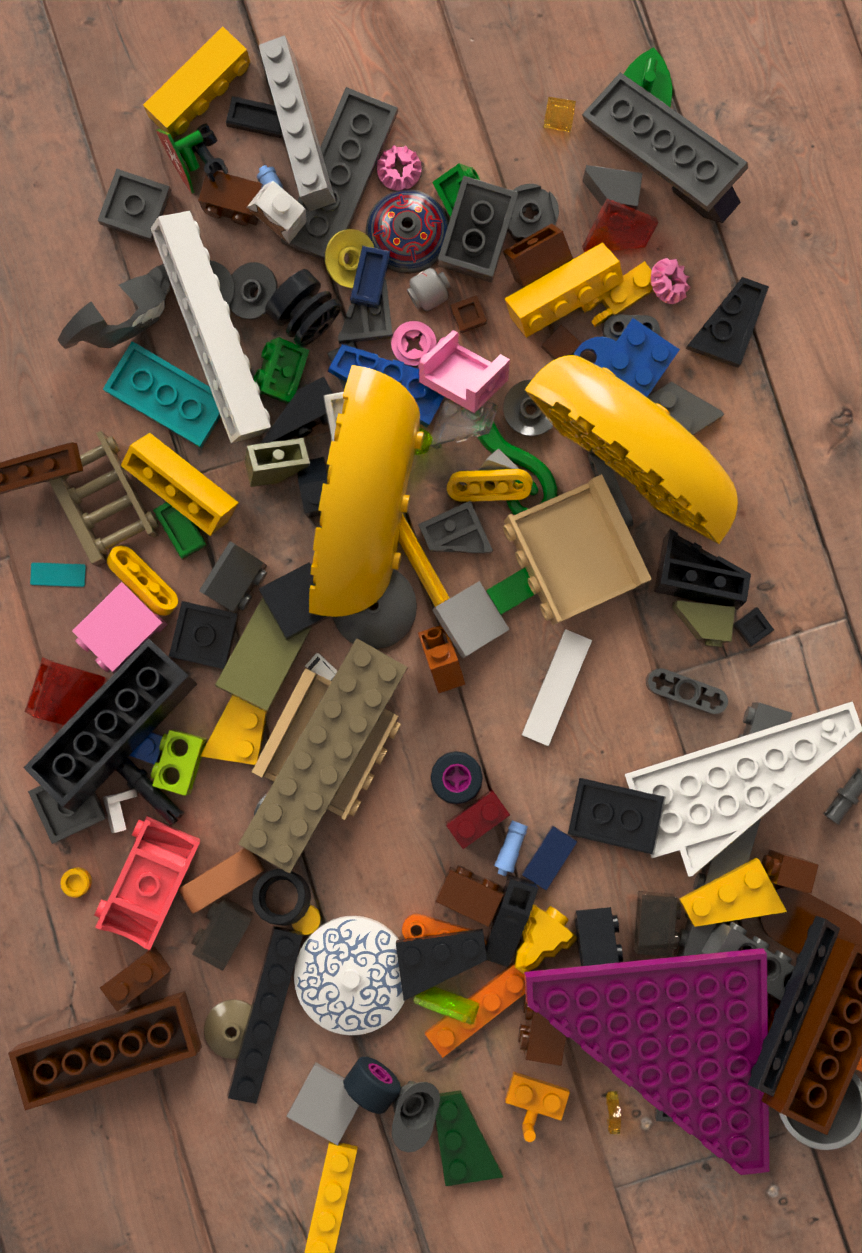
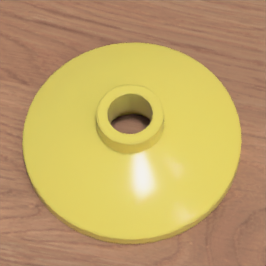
(349, 242)

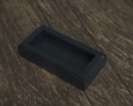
(253, 117)

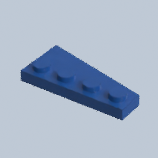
(408, 376)

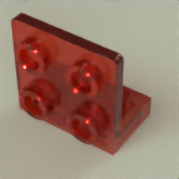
(60, 691)

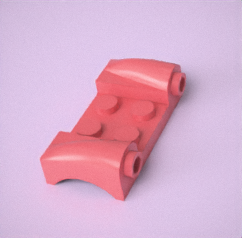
(147, 882)

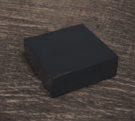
(753, 627)

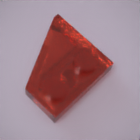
(620, 228)

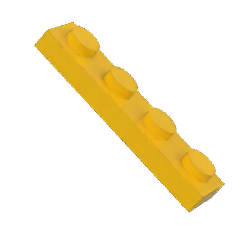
(331, 1198)

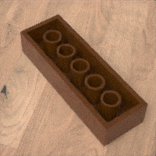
(826, 1044)
(105, 1050)

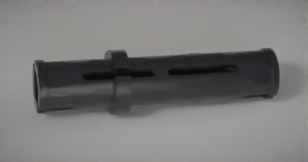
(144, 786)

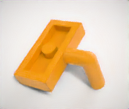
(536, 1098)

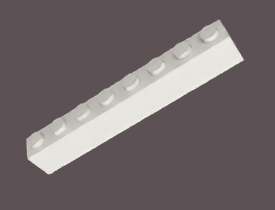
(210, 326)

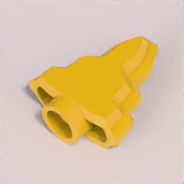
(542, 938)

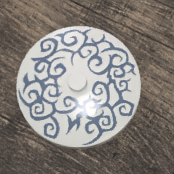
(349, 975)

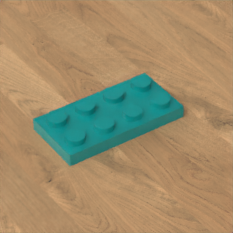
(164, 394)

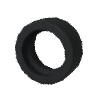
(262, 887)

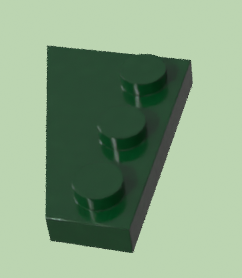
(462, 1145)

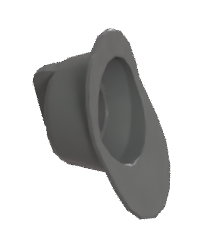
(414, 1115)

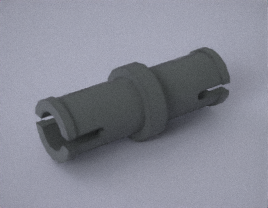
(846, 798)

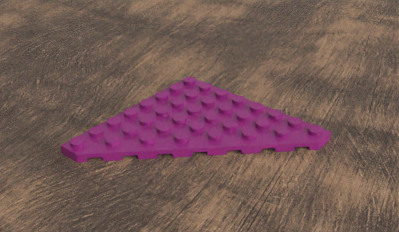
(677, 1035)

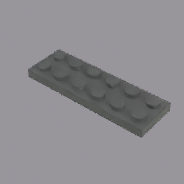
(665, 141)
(350, 156)

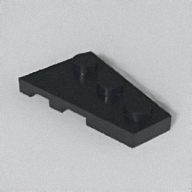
(732, 324)
(437, 958)

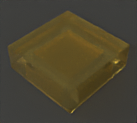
(559, 114)

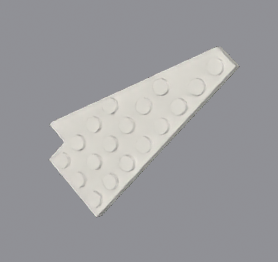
(734, 784)

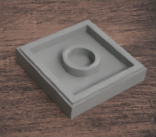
(470, 619)
(323, 1104)

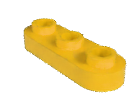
(479, 490)
(142, 580)

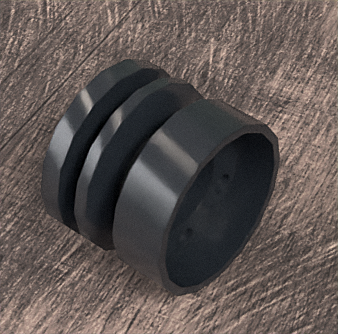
(303, 308)

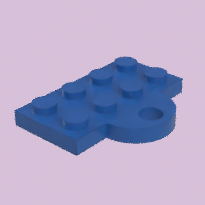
(635, 358)

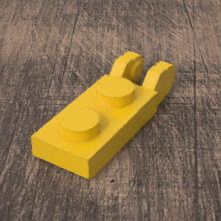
(616, 300)

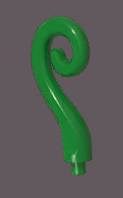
(524, 459)

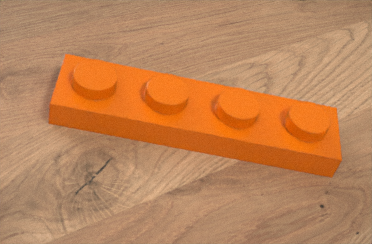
(492, 1000)

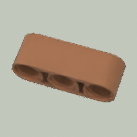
(220, 880)

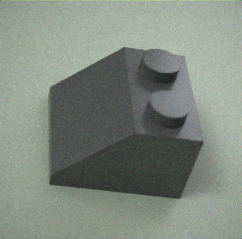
(234, 578)

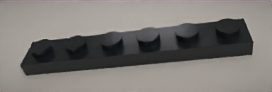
(793, 1006)
(264, 1014)

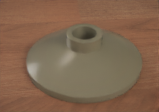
(224, 1015)

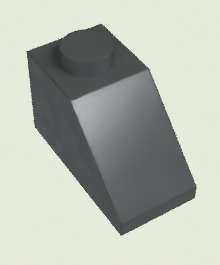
(613, 184)

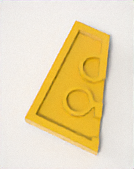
(237, 733)
(733, 896)

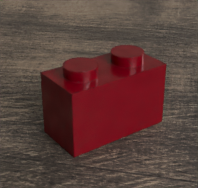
(477, 819)

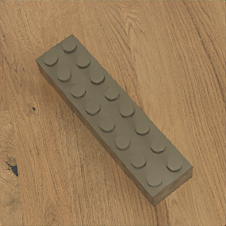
(323, 756)

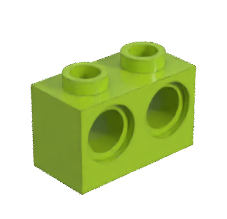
(186, 765)

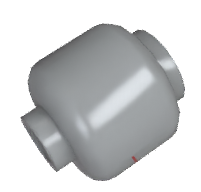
(428, 289)

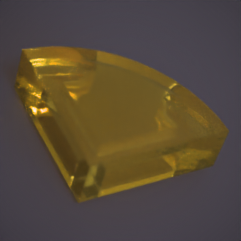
(614, 1112)

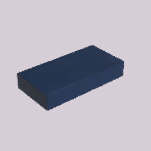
(370, 277)
(549, 857)

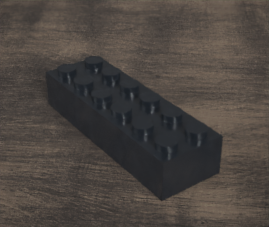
(110, 726)

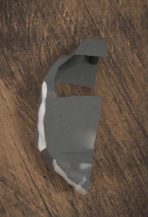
(89, 326)

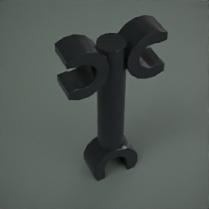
(211, 164)

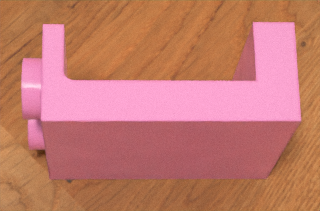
(461, 373)
(117, 628)

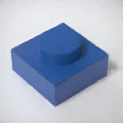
(149, 749)

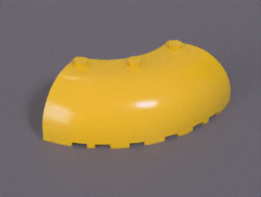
(637, 443)
(364, 494)

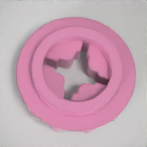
(391, 177)
(663, 286)
(412, 330)

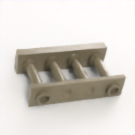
(84, 522)

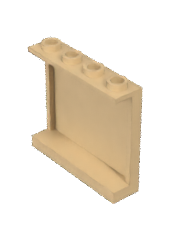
(576, 550)
(293, 722)

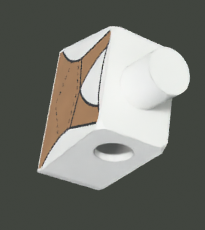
(278, 211)

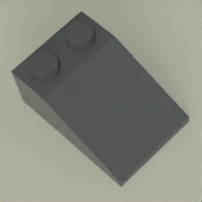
(477, 229)

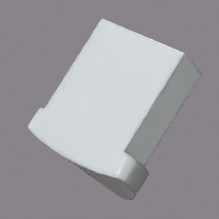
(114, 810)

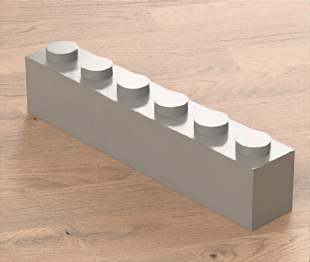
(297, 124)

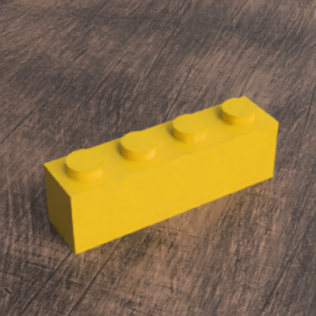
(197, 83)
(564, 289)
(179, 483)

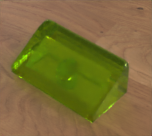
(448, 1004)

